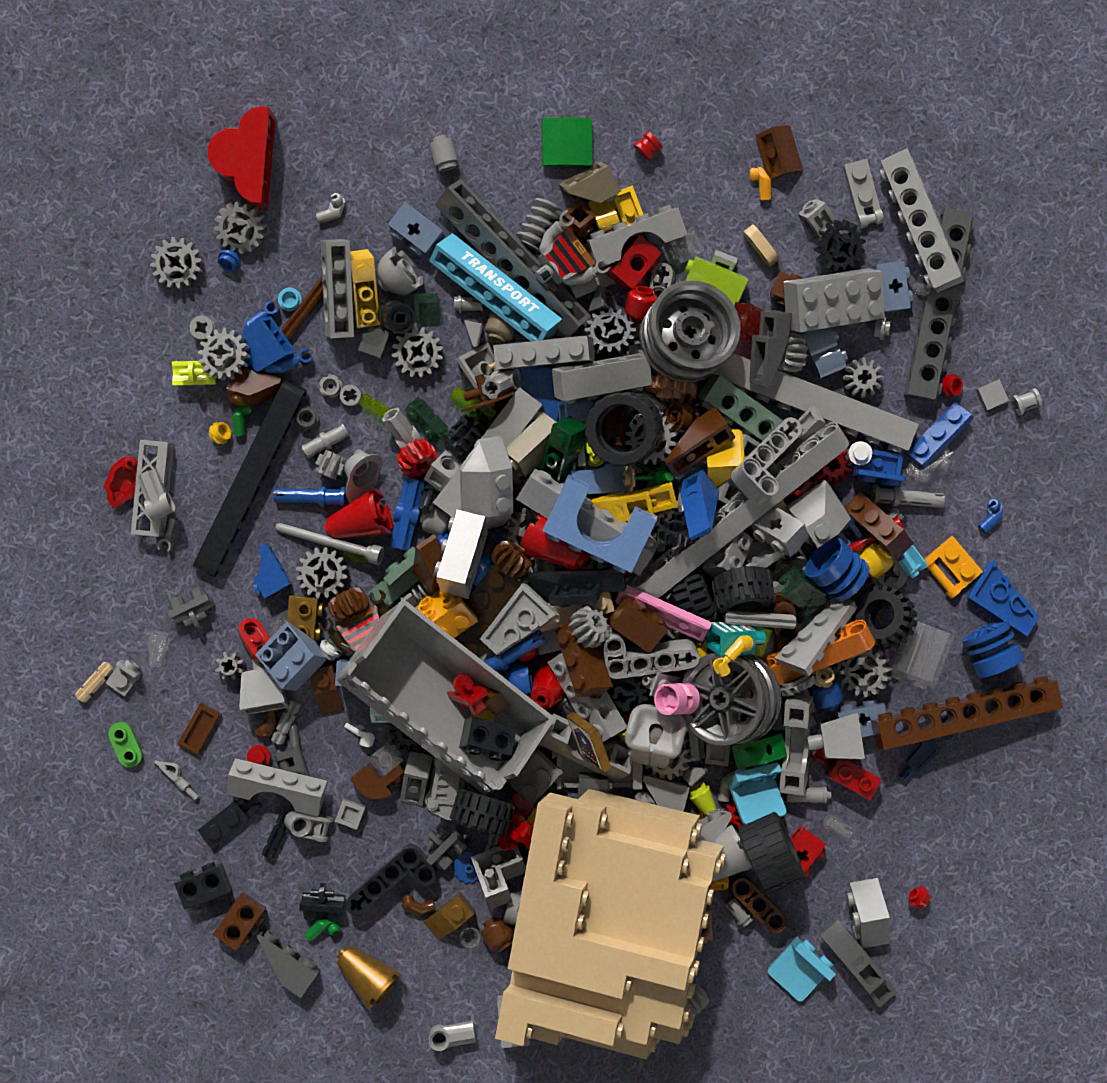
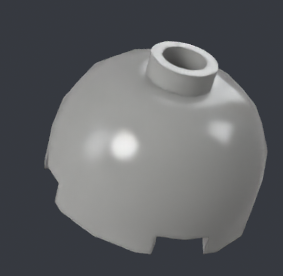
(397, 273)

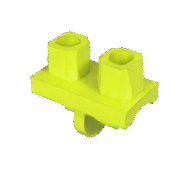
(191, 374)

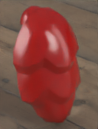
(121, 481)

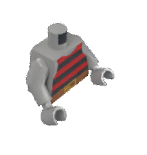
(565, 257)

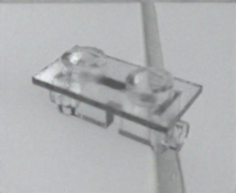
(940, 463)

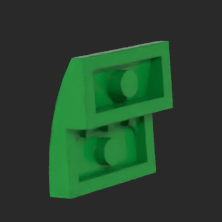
(566, 142)

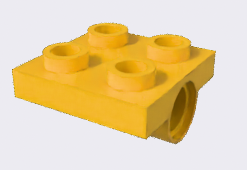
(621, 209)

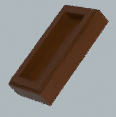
(199, 728)

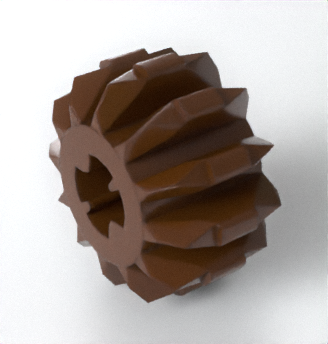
(511, 560)
(348, 604)

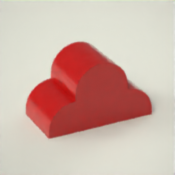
(246, 155)

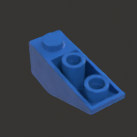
(699, 504)

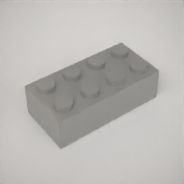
(834, 299)

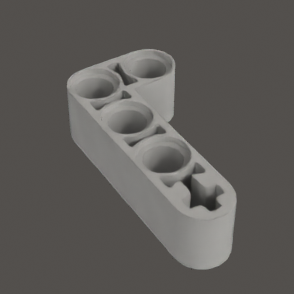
(751, 473)
(651, 662)

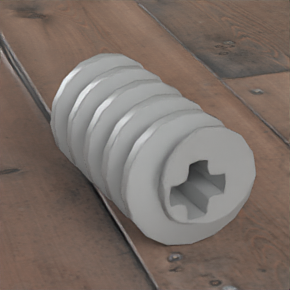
(538, 223)

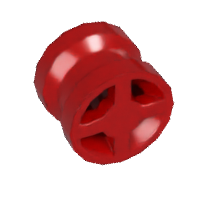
(648, 145)

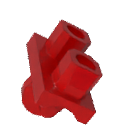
(468, 694)
(519, 831)

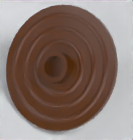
(477, 393)

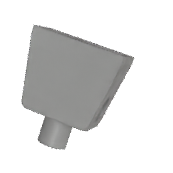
(260, 691)
(839, 739)

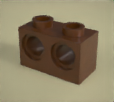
(237, 919)

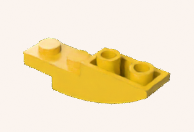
(649, 499)

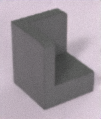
(375, 342)

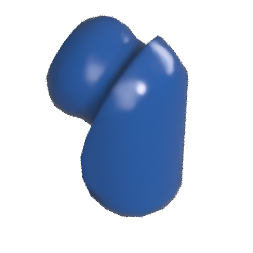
(994, 515)

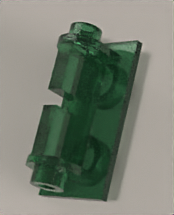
(418, 413)

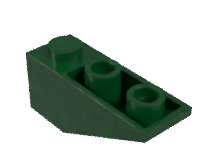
(563, 447)

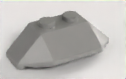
(488, 482)

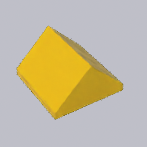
(725, 460)

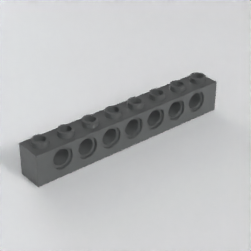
(508, 254)
(915, 385)

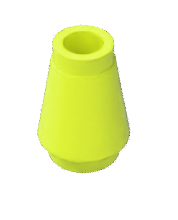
(702, 798)

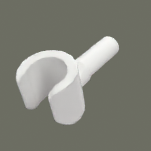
(366, 738)

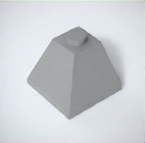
(820, 512)

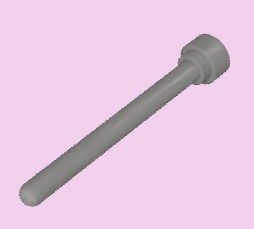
(373, 554)

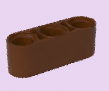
(763, 913)

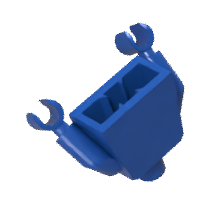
(268, 345)

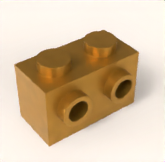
(304, 615)

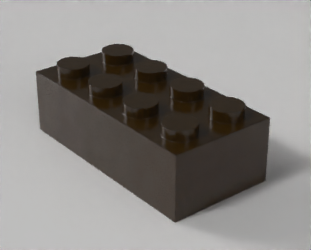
(486, 603)

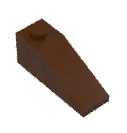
(701, 439)

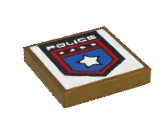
(589, 741)

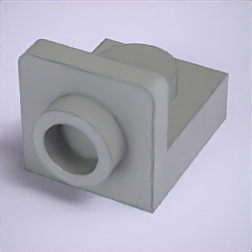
(817, 215)
(124, 676)

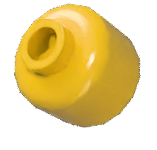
(878, 559)

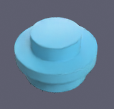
(289, 299)

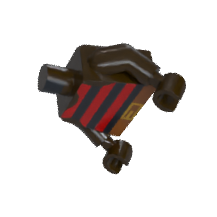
(354, 630)

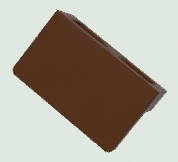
(779, 151)

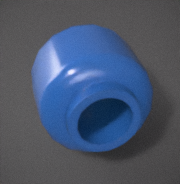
(827, 698)

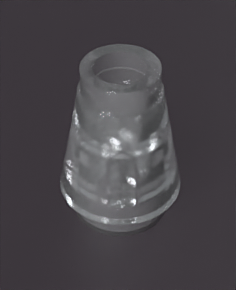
(157, 647)

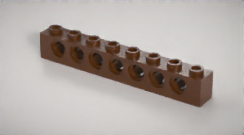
(1046, 700)

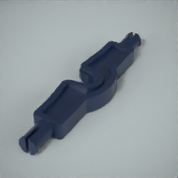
(924, 753)

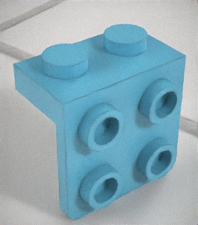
(756, 792)
(800, 968)

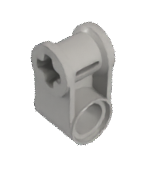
(311, 826)

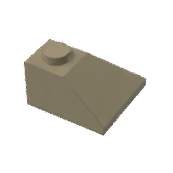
(593, 184)

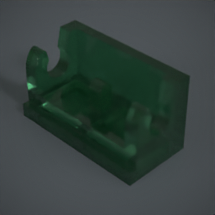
(802, 590)

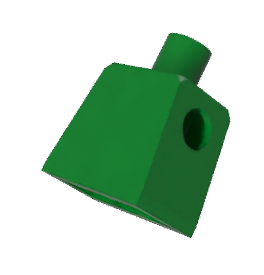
(755, 752)

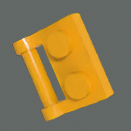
(957, 561)

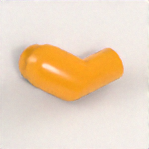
(764, 182)

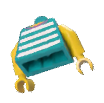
(729, 642)

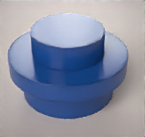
(229, 260)

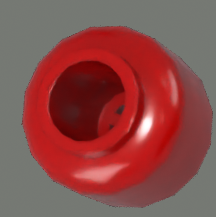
(639, 302)

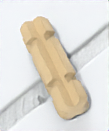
(94, 682)

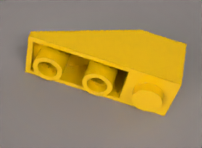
(364, 288)

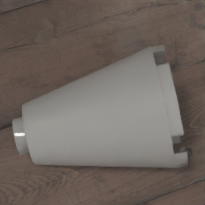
(736, 857)

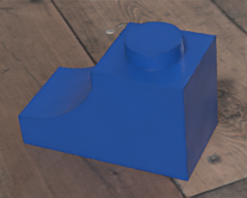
(271, 575)

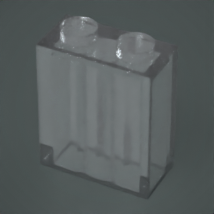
(921, 656)

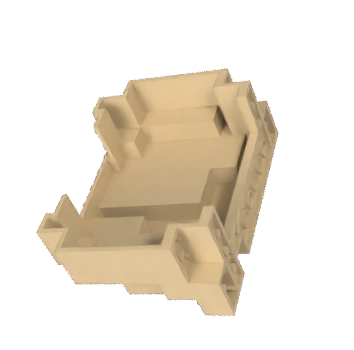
(609, 924)

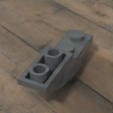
(858, 963)

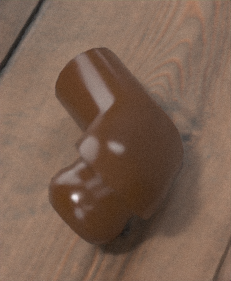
(268, 725)
(416, 908)

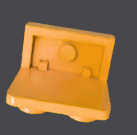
(448, 612)

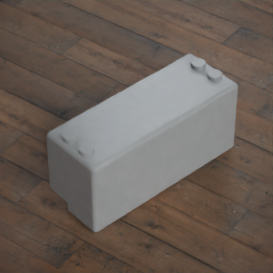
(405, 677)

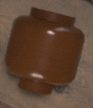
(497, 935)

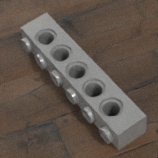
(903, 164)

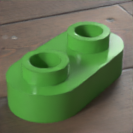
(127, 743)

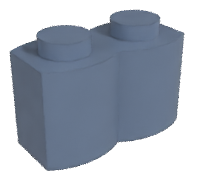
(824, 351)

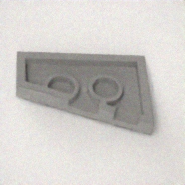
(517, 620)

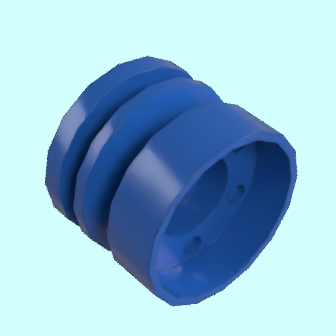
(837, 569)
(994, 652)

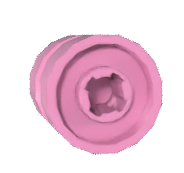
(676, 699)

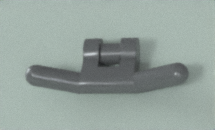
(294, 752)

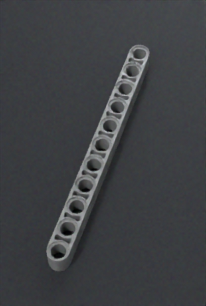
(742, 512)

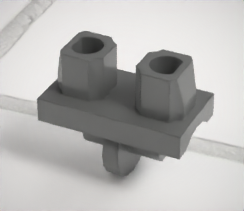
(192, 611)
(454, 840)

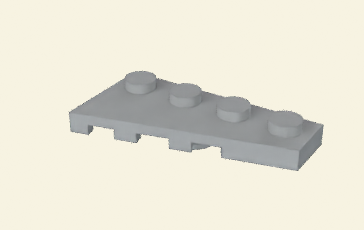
(812, 640)

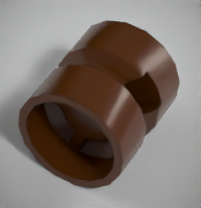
(683, 416)

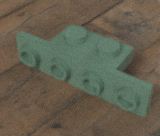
(398, 580)

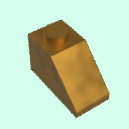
(450, 916)

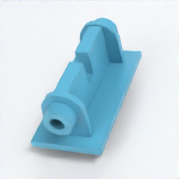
(912, 562)

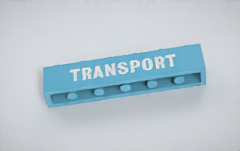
(494, 289)

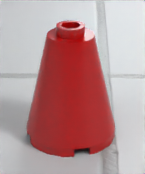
(361, 518)
(541, 547)
(546, 687)

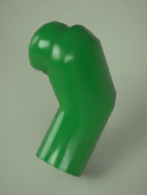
(238, 419)
(322, 926)

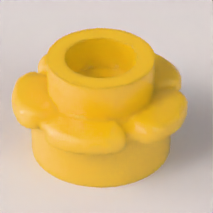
(220, 432)

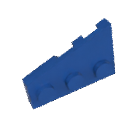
(1001, 600)

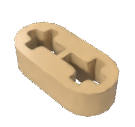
(761, 245)

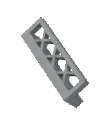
(164, 467)

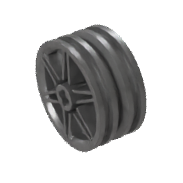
(689, 331)
(761, 709)

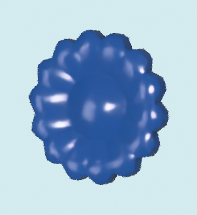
(464, 867)

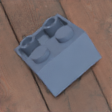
(291, 657)

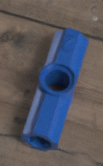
(407, 514)

